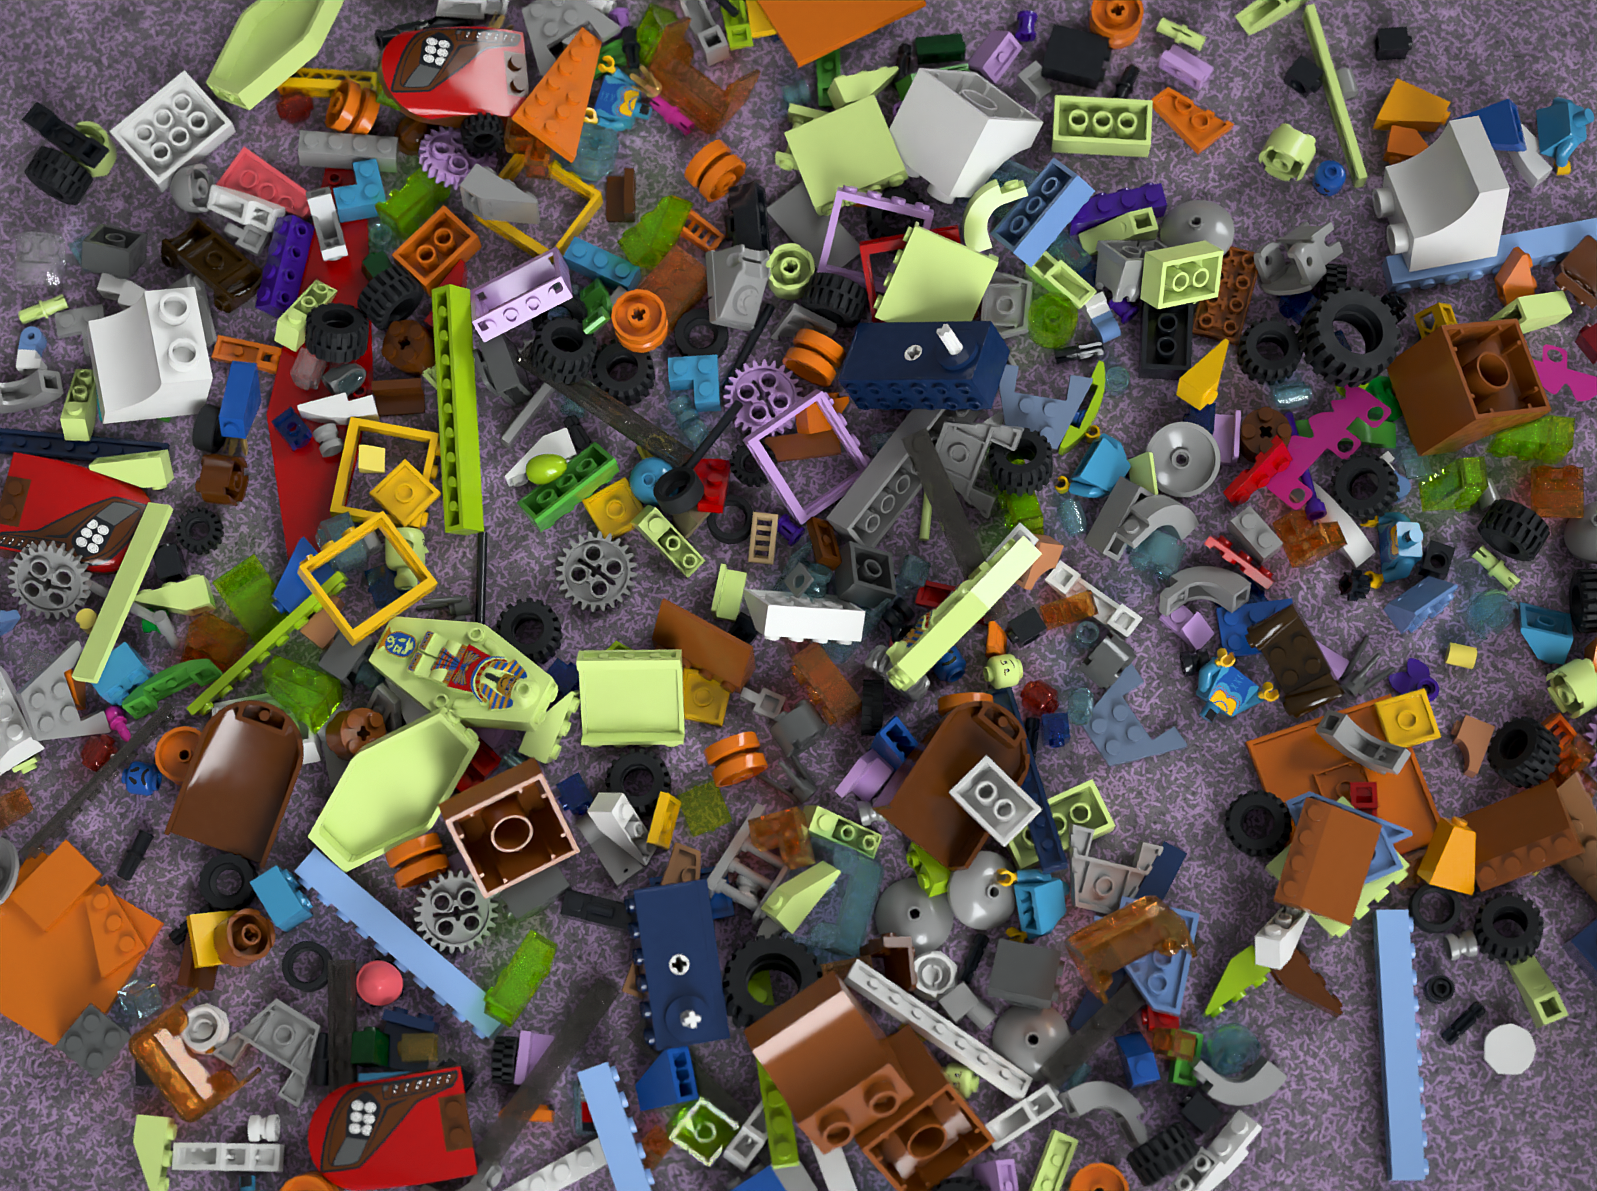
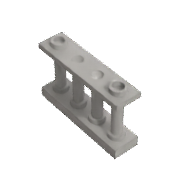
(729, 863)

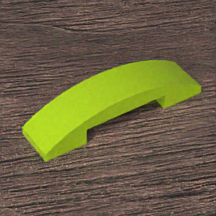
(737, 28)
(1074, 435)

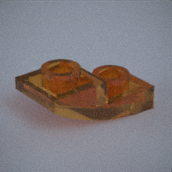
(1069, 610)
(656, 1147)

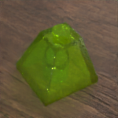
(651, 30)
(702, 1129)

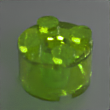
(1057, 333)

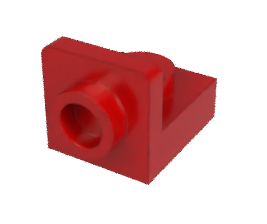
(1155, 1019)

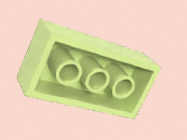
(1101, 126)
(1078, 806)

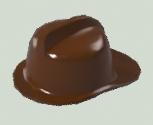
(411, 133)

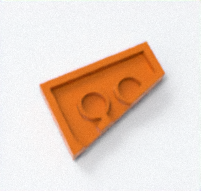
(1190, 122)
(112, 931)

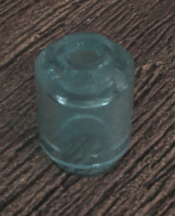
(1292, 395)
(1072, 518)
(1080, 706)

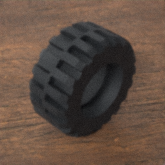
(1368, 317)
(760, 956)

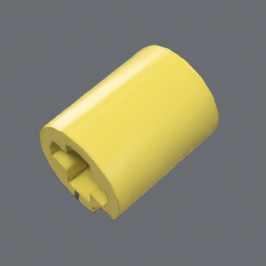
(86, 619)
(1461, 655)

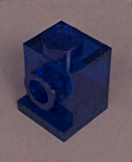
(285, 422)

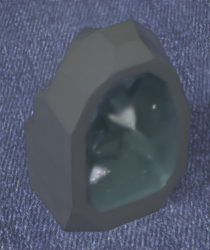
(344, 379)

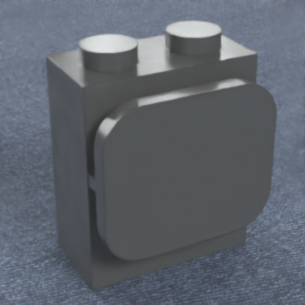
(501, 372)
(534, 893)
(1025, 974)

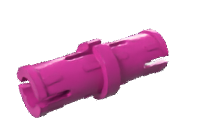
(672, 115)

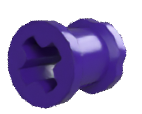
(1026, 26)
(1124, 310)
(789, 530)

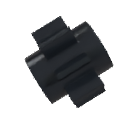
(1397, 305)
(1354, 585)

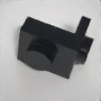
(744, 629)

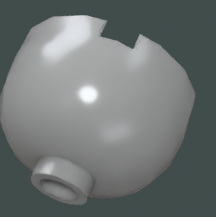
(189, 184)

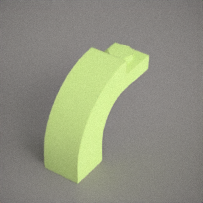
(981, 206)

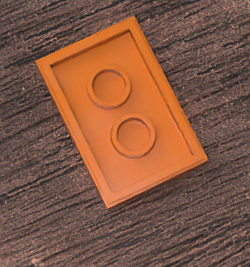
(56, 885)

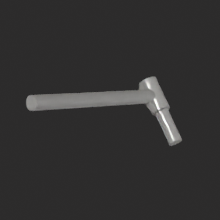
(158, 618)

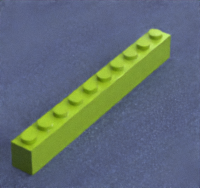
(457, 410)

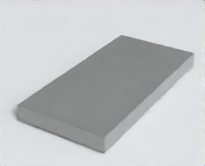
(802, 226)

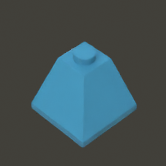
(1546, 632)

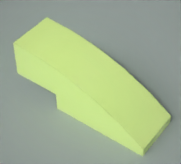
(1265, 12)
(1060, 278)

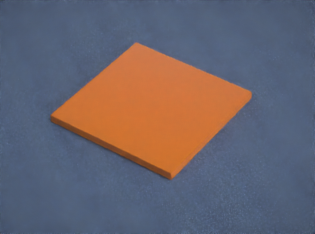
(821, 26)
(1302, 761)
(56, 973)

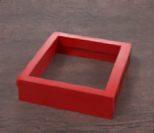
(887, 244)

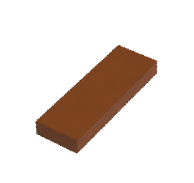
(804, 446)

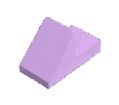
(1189, 627)

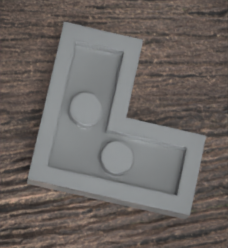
(75, 322)

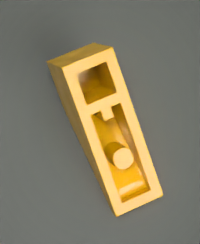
(1201, 382)

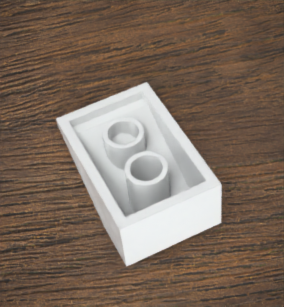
(995, 801)

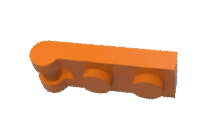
(233, 349)

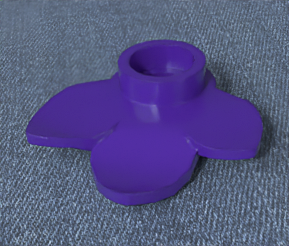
(1412, 680)

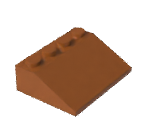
(704, 647)
(1522, 836)
(1327, 862)

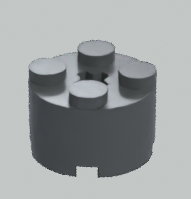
(1107, 659)
(798, 729)

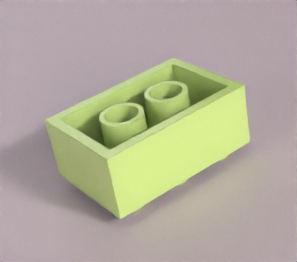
(1181, 274)

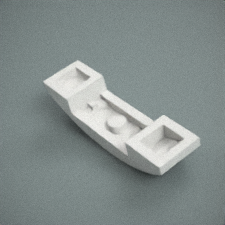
(1358, 546)
(1111, 614)

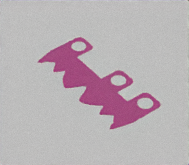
(1555, 375)
(1327, 431)

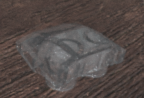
(39, 259)

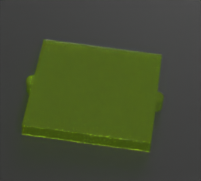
(704, 808)

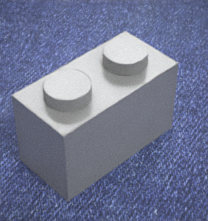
(1254, 535)

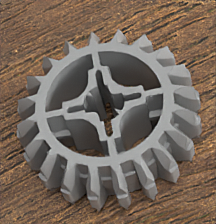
(879, 664)

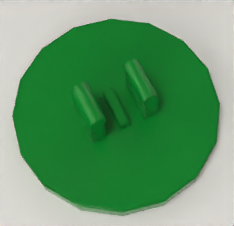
(1382, 390)

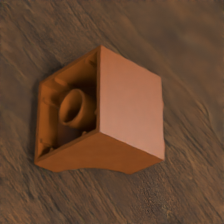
(1466, 385)
(508, 827)
(829, 1062)
(930, 1131)

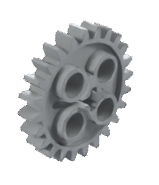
(610, 554)
(56, 561)
(458, 933)

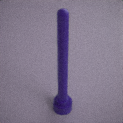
(1314, 507)

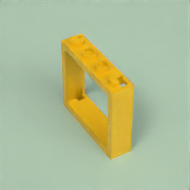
(567, 179)
(357, 425)
(349, 538)

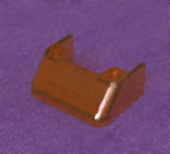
(690, 89)
(1124, 938)
(176, 1068)

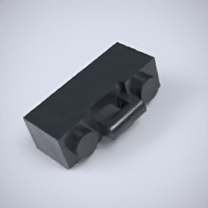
(749, 218)
(595, 911)

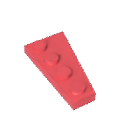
(258, 178)

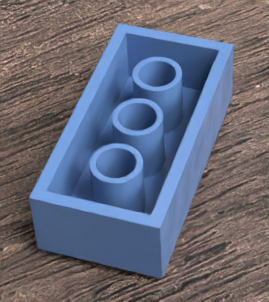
(1044, 213)

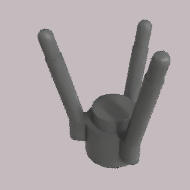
(457, 606)
(1354, 682)
(802, 788)

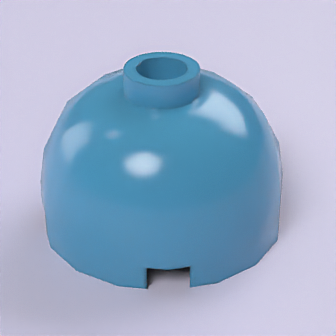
(644, 477)

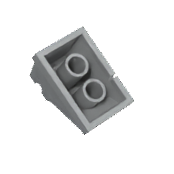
(1121, 266)
(736, 285)

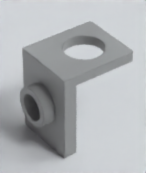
(795, 580)

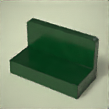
(940, 48)

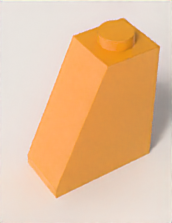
(1412, 109)
(1450, 856)

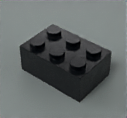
(1165, 341)

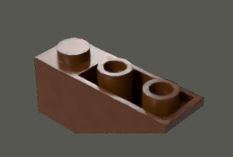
(1301, 981)

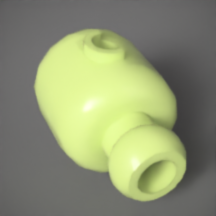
(405, 578)

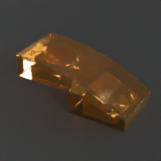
(14, 807)

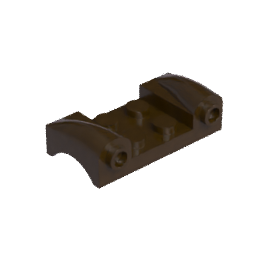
(215, 263)
(1295, 660)

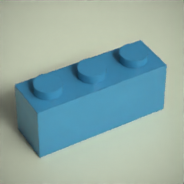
(596, 263)

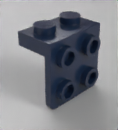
(399, 1023)

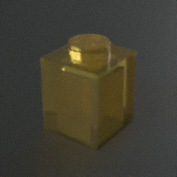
(418, 1048)

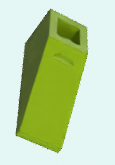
(1236, 977)

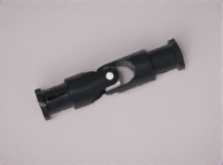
(384, 37)

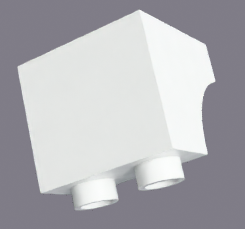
(958, 131)
(1445, 200)
(151, 358)

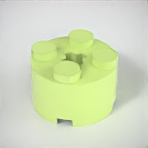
(95, 131)
(1287, 153)
(786, 258)
(1574, 687)

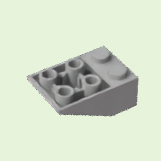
(497, 198)

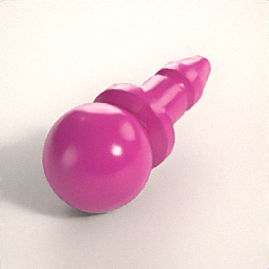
(117, 721)

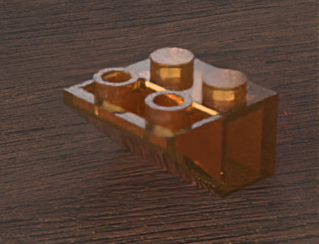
(1557, 491)
(214, 640)

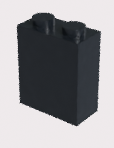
(1076, 57)

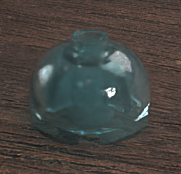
(1491, 607)
(1231, 1047)

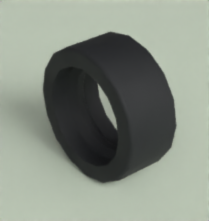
(207, 430)
(671, 481)
(743, 533)
(1423, 924)
(295, 951)

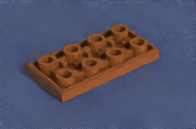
(1226, 314)

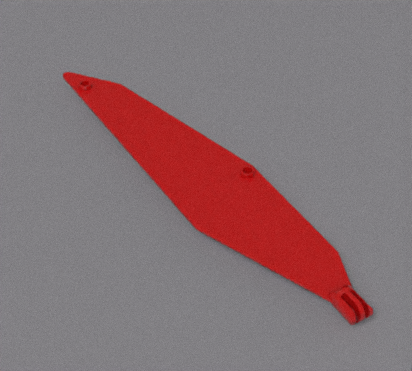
(302, 475)

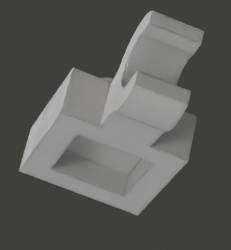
(248, 239)
(766, 703)

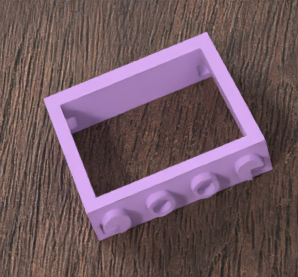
(873, 199)
(514, 283)
(849, 442)

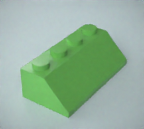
(580, 480)

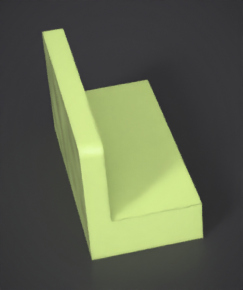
(1143, 472)
(728, 594)

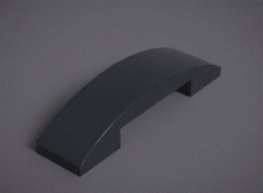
(65, 136)

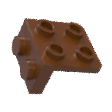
(1579, 272)
(898, 959)

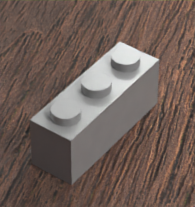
(1112, 516)

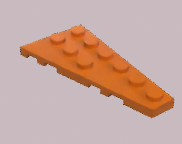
(560, 100)

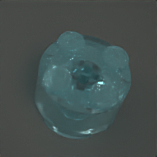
(596, 152)
(1158, 553)

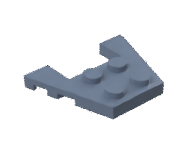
(1038, 413)
(1118, 731)

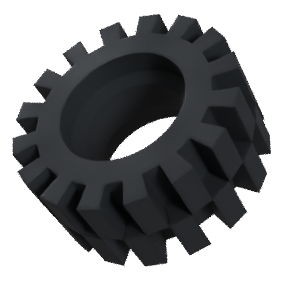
(483, 125)
(1334, 278)
(740, 471)
(191, 519)
(504, 1059)

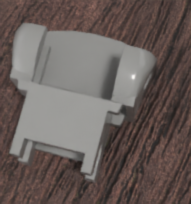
(1307, 257)

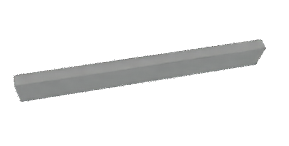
(541, 396)

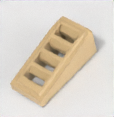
(753, 547)

